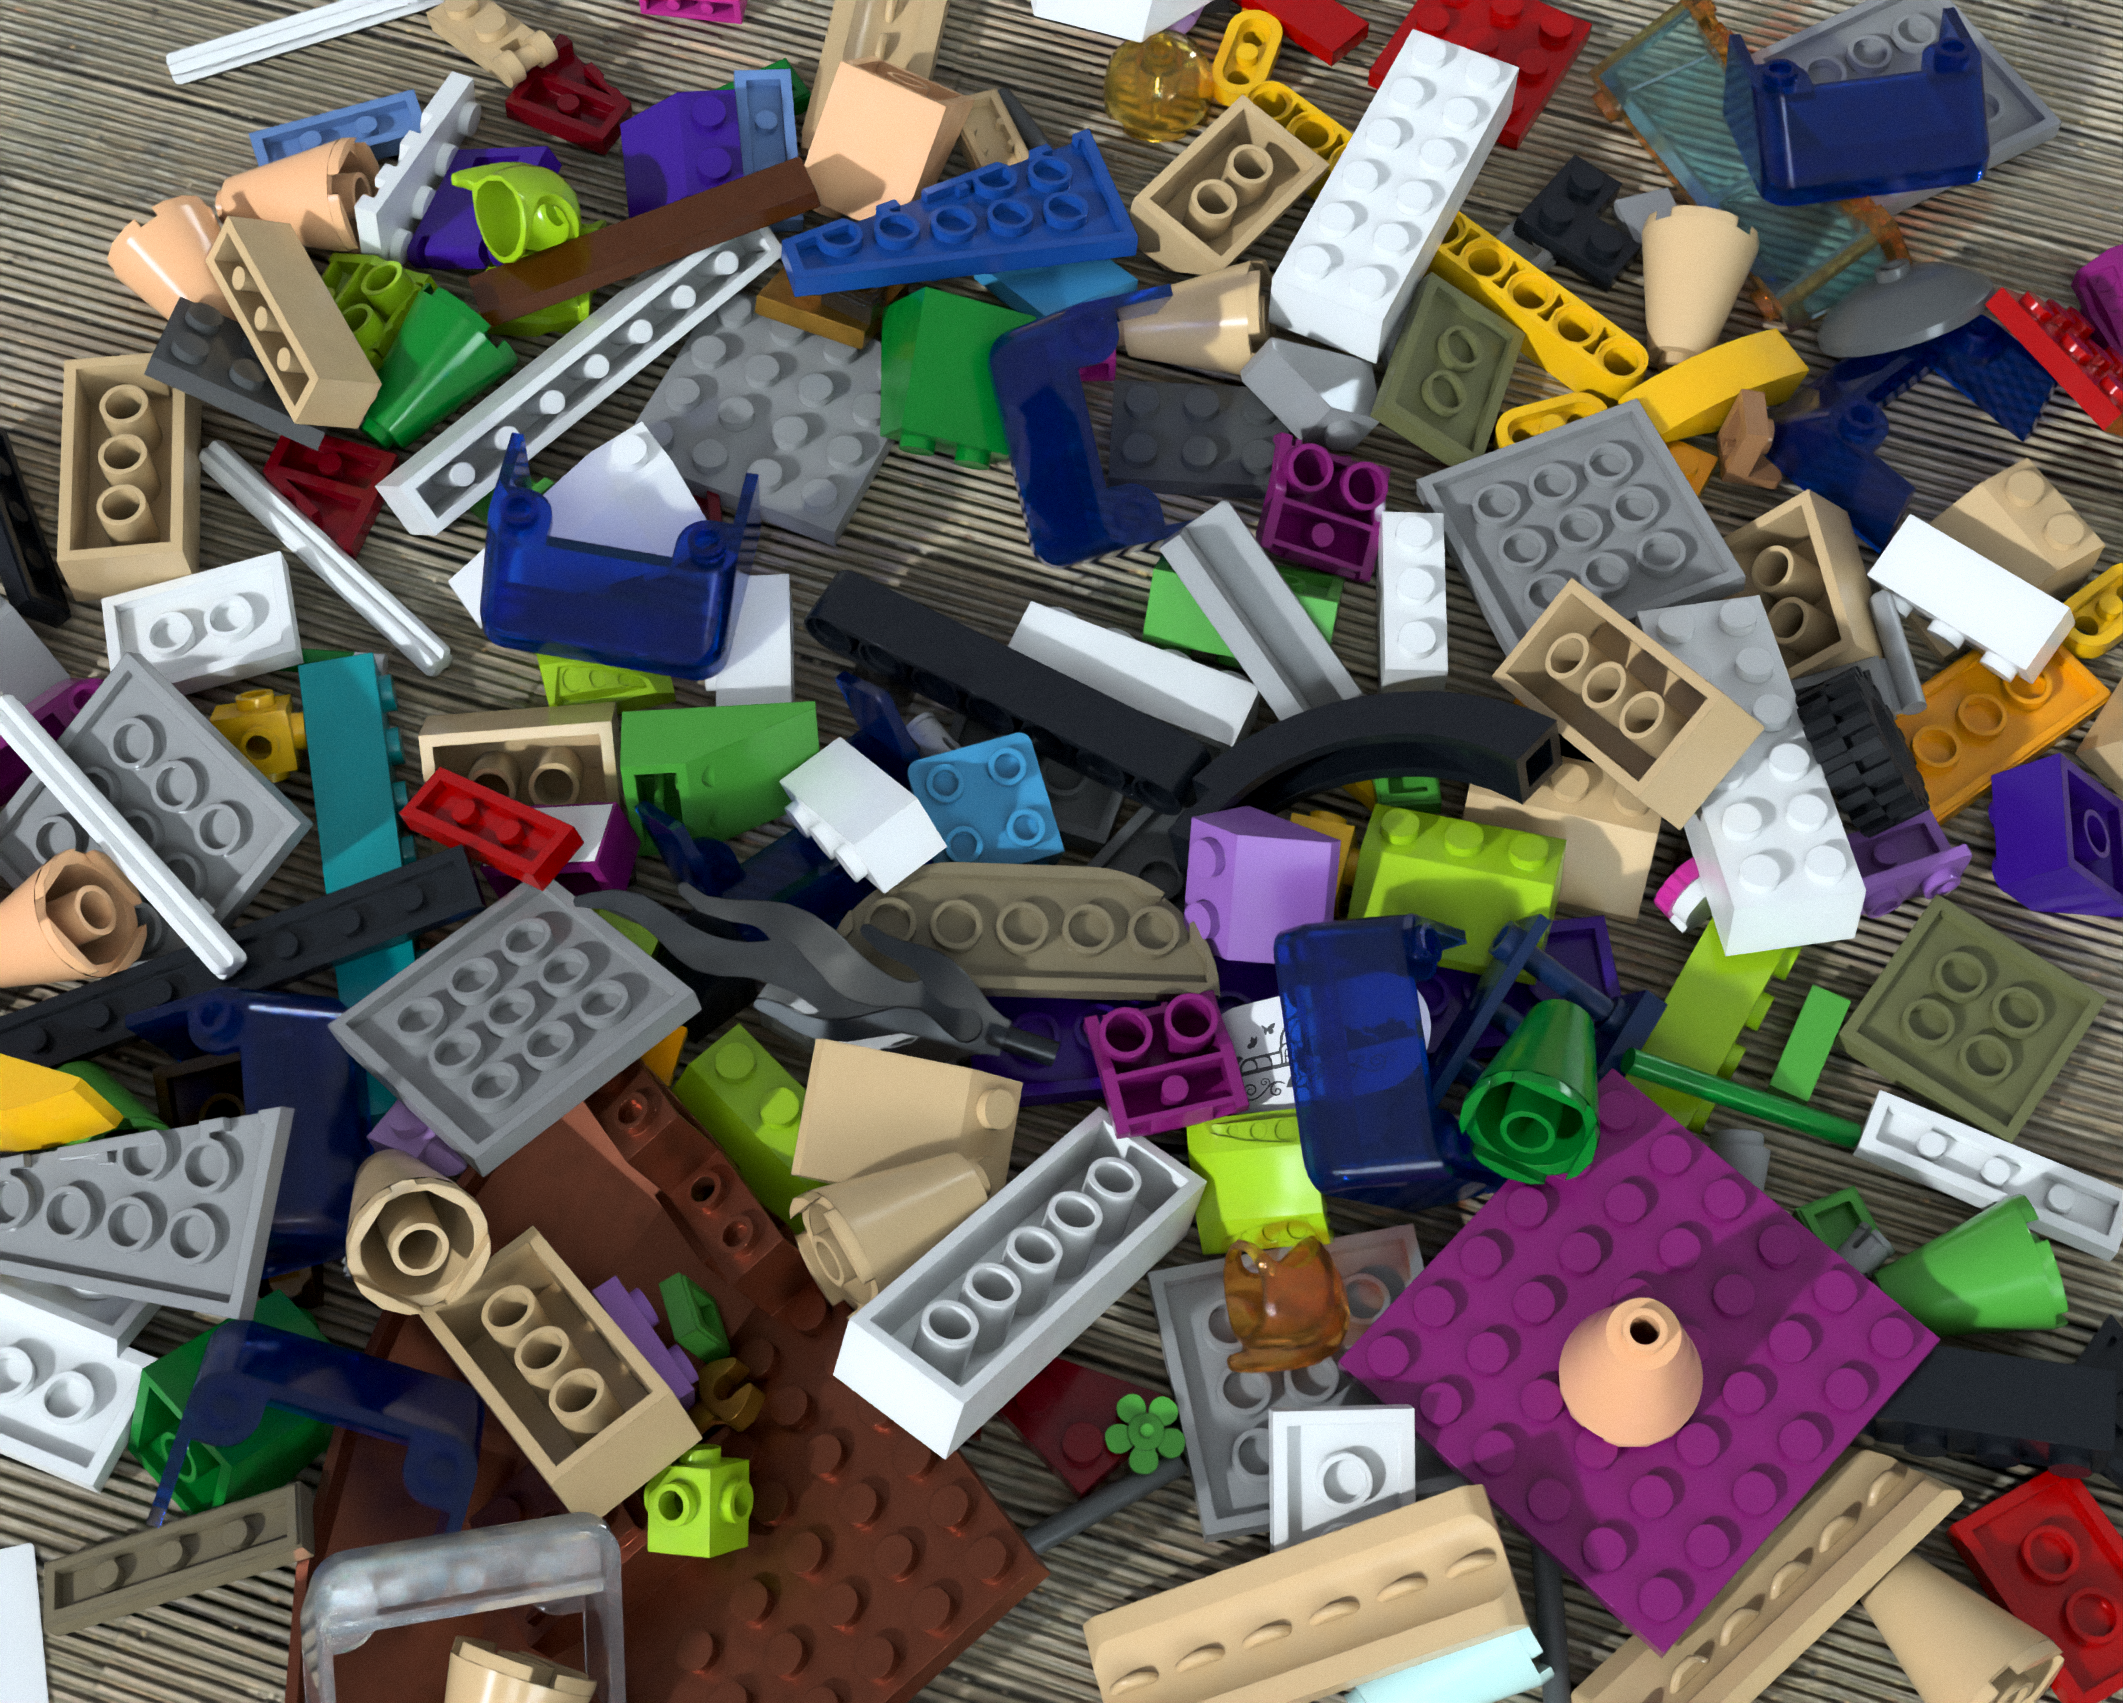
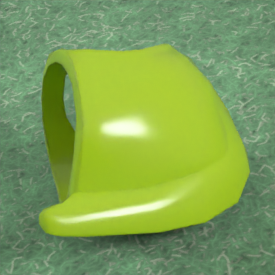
(520, 207)

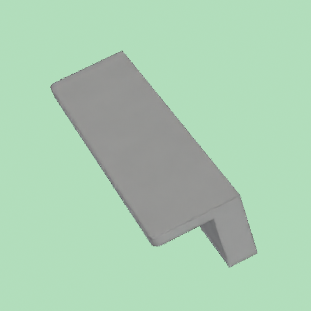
(1257, 613)

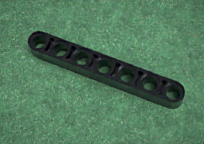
(1007, 692)

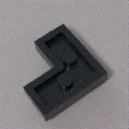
(1568, 224)

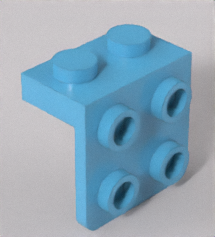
(989, 803)

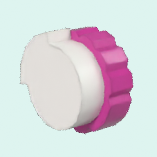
(1684, 898)

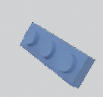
(377, 122)
(767, 125)

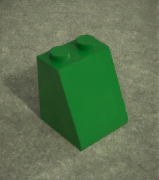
(938, 376)
(224, 1475)

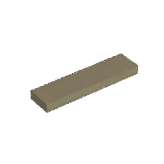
(179, 1559)

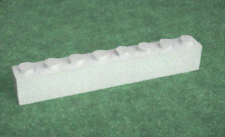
(571, 379)

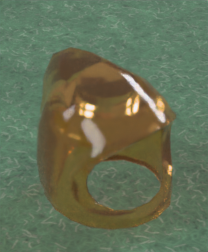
(1288, 1311)

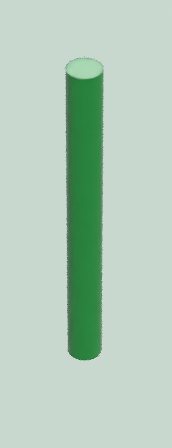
(1740, 1097)

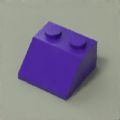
(680, 148)
(2057, 839)

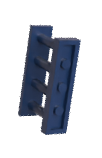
(1619, 1021)

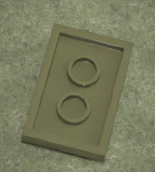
(1447, 373)

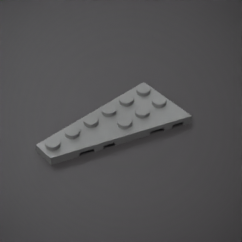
(151, 1213)

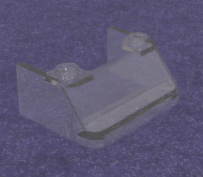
(550, 1562)

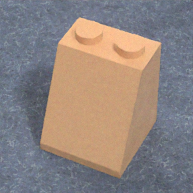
(881, 137)

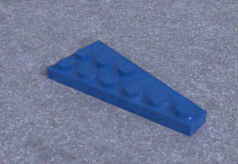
(983, 222)

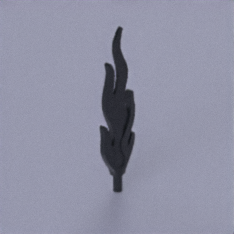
(835, 978)

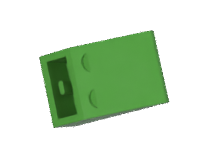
(714, 764)

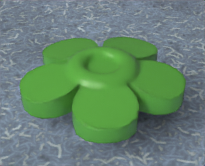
(1145, 1432)

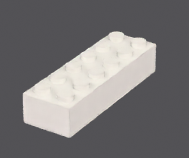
(1392, 196)
(1770, 829)
(1017, 1282)

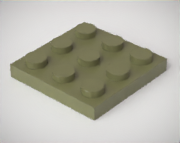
(1970, 1021)

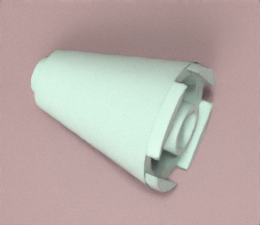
(1466, 1676)

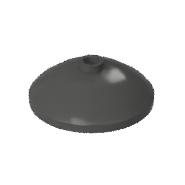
(1903, 307)

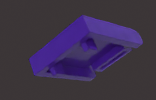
(449, 229)

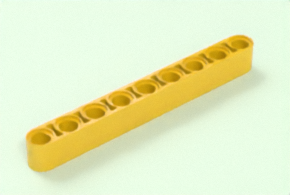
(1560, 328)

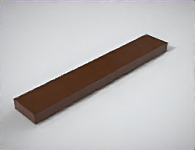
(644, 242)

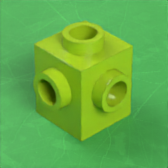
(699, 1504)

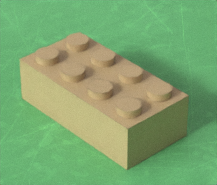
(126, 478)
(1628, 703)
(562, 1377)

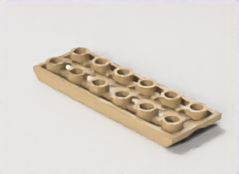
(892, 30)
(1790, 1590)
(1318, 1612)

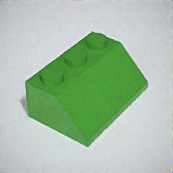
(1180, 624)

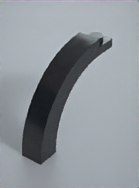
(1378, 738)

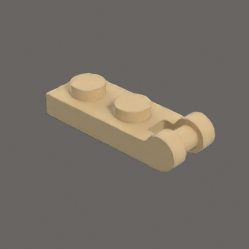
(492, 38)

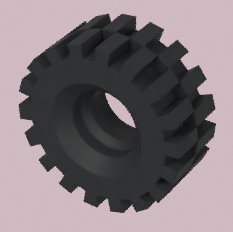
(1862, 752)

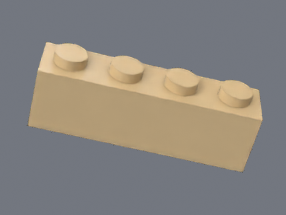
(293, 323)

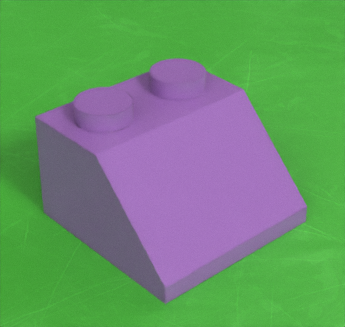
(1256, 878)

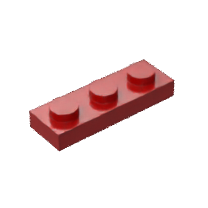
(492, 828)

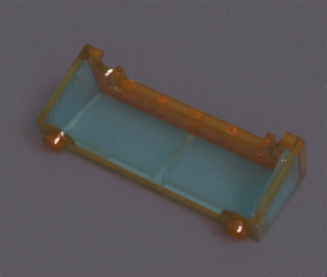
(1671, 98)

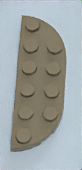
(1041, 931)

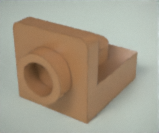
(1744, 440)

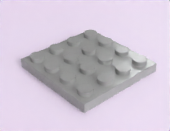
(1889, 40)
(775, 407)
(1582, 505)
(178, 788)
(513, 1021)
(1228, 1411)

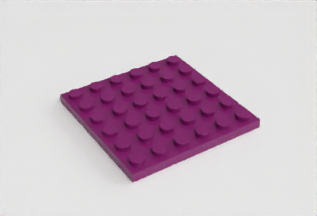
(1785, 1336)

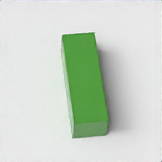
(1808, 1045)

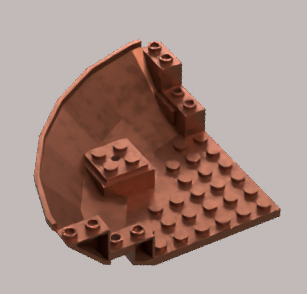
(861, 1540)

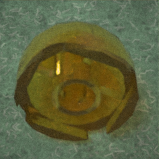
(1159, 86)

